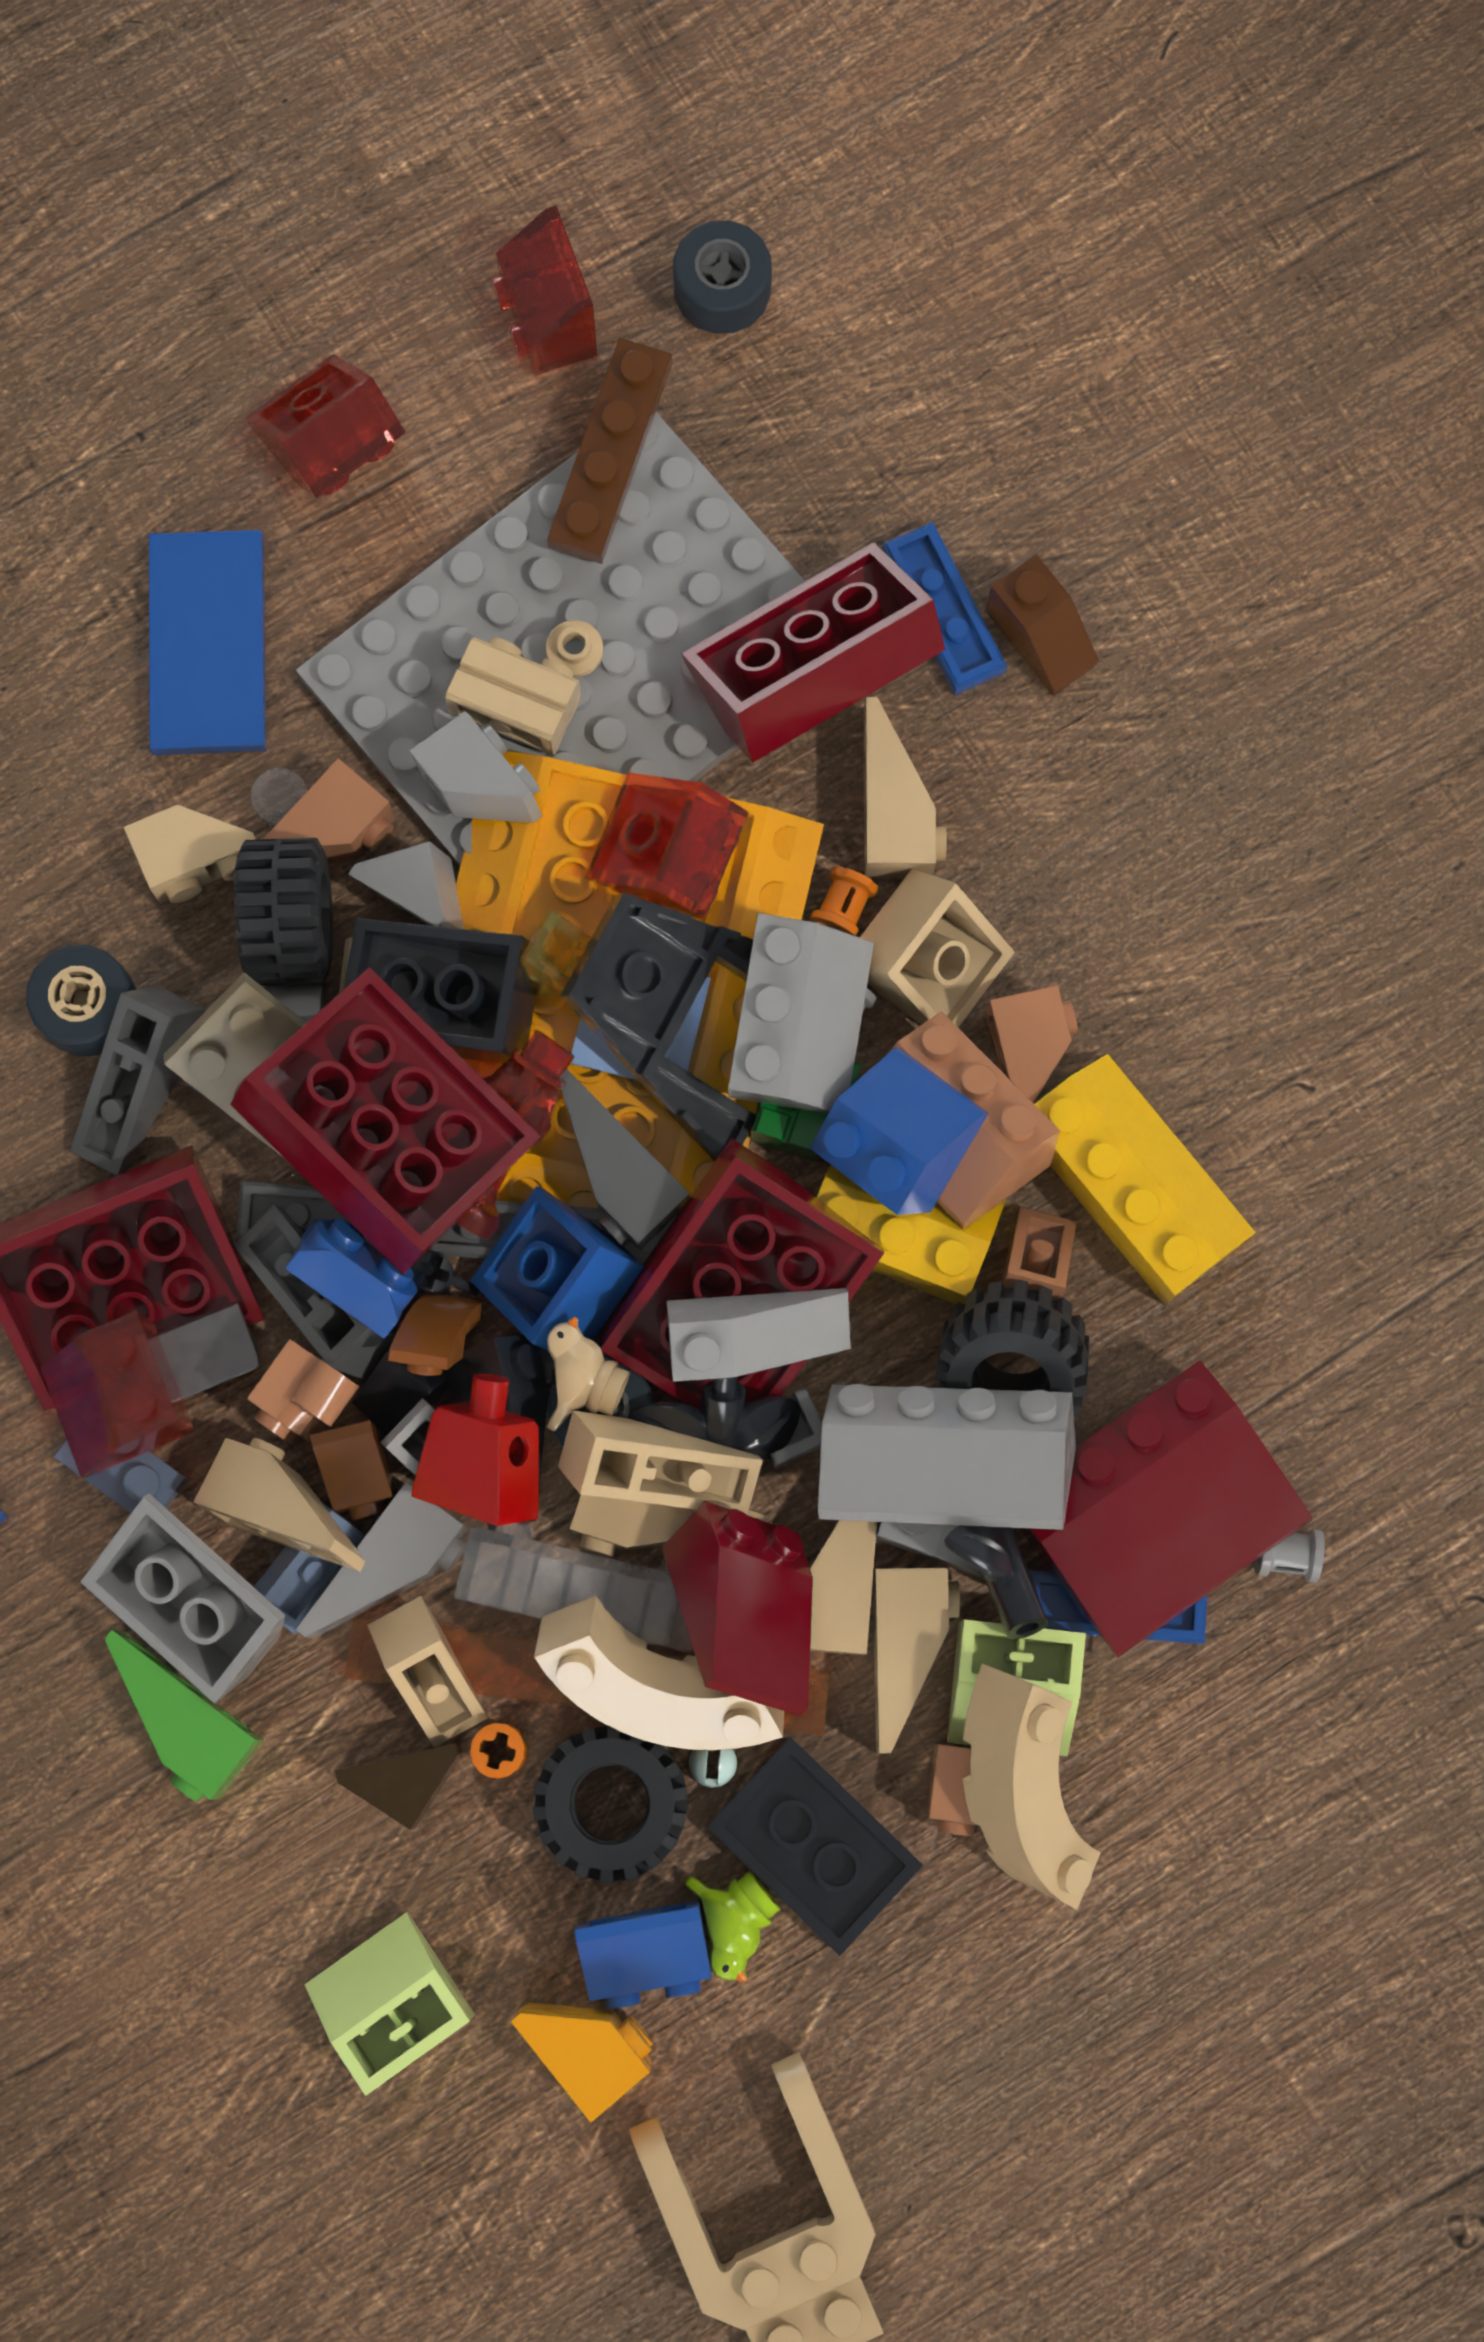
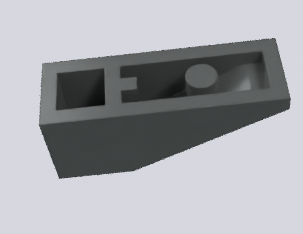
(132, 1076)
(625, 1178)
(332, 1332)

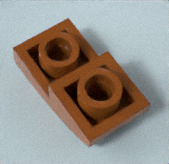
(435, 1333)

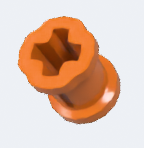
(856, 889)
(482, 1759)

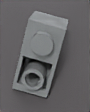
(473, 777)

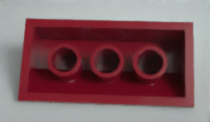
(815, 650)

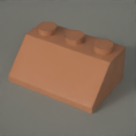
(1014, 1138)

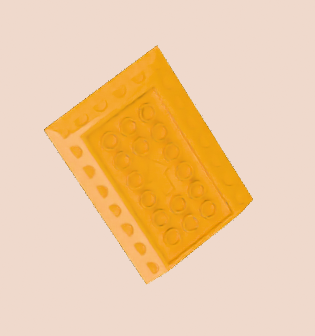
(541, 866)

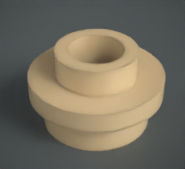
(580, 663)

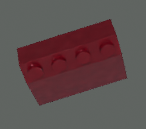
(384, 1119)
(735, 1236)
(118, 1248)
(1166, 1509)

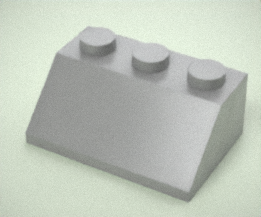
(800, 1014)
(184, 1600)

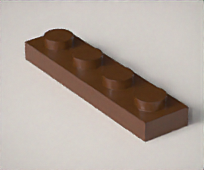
(610, 450)

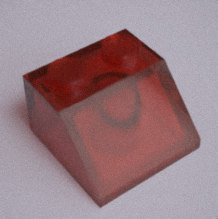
(545, 295)
(327, 425)
(667, 843)
(116, 1394)

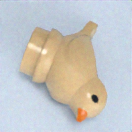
(582, 1374)

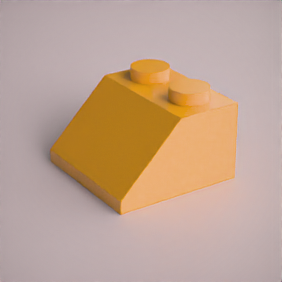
(587, 2051)

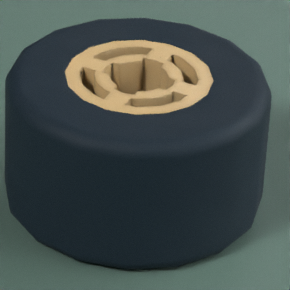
(66, 972)

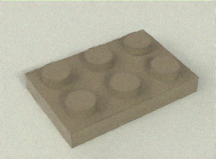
(231, 1042)

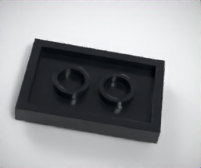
(815, 1846)

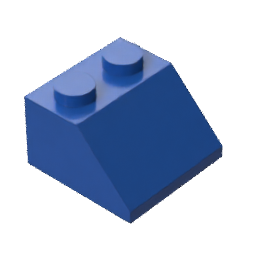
(899, 1133)
(555, 1269)
(644, 1953)

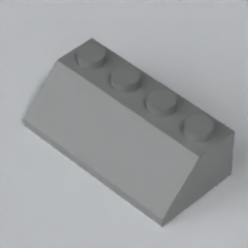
(946, 1456)

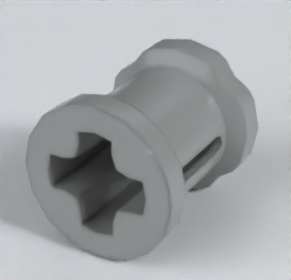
(1295, 1555)

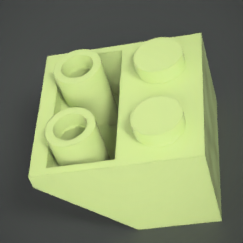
(1046, 1659)
(387, 2003)

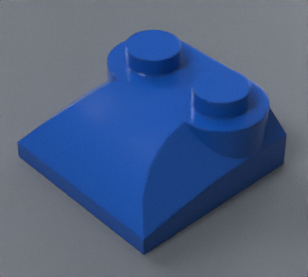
(352, 1274)

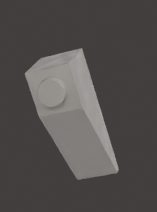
(754, 1332)
(399, 1553)

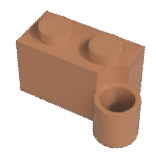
(300, 1394)

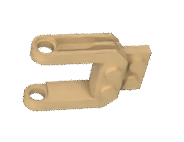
(797, 2282)

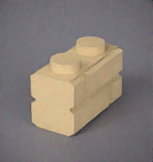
(514, 693)

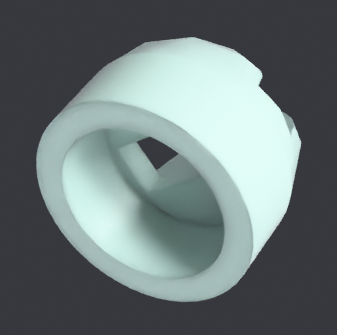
(726, 1767)

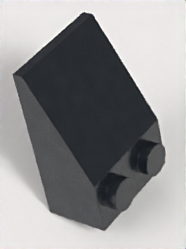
(455, 980)

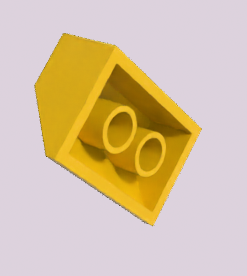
(918, 1248)

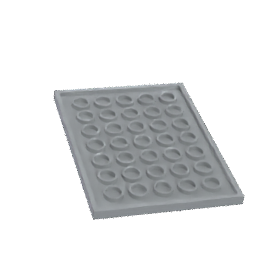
(670, 578)

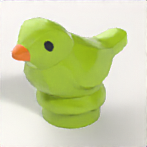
(734, 1922)

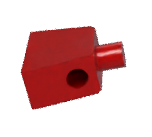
(481, 1458)

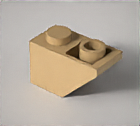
(184, 851)

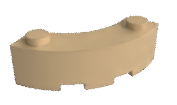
(643, 1692)
(1016, 1786)

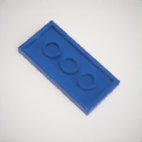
(207, 642)

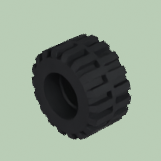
(283, 911)
(1017, 1323)
(558, 1819)

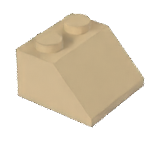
(933, 949)

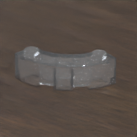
(538, 1578)

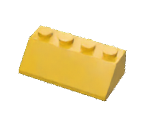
(1139, 1180)

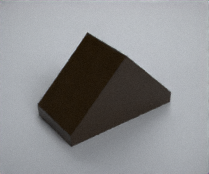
(403, 1784)

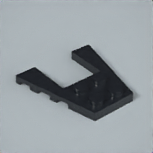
(636, 993)

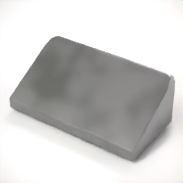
(210, 1349)

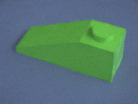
(189, 1731)

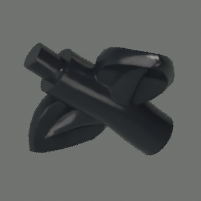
(726, 1419)
(1012, 1588)

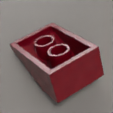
(745, 1605)

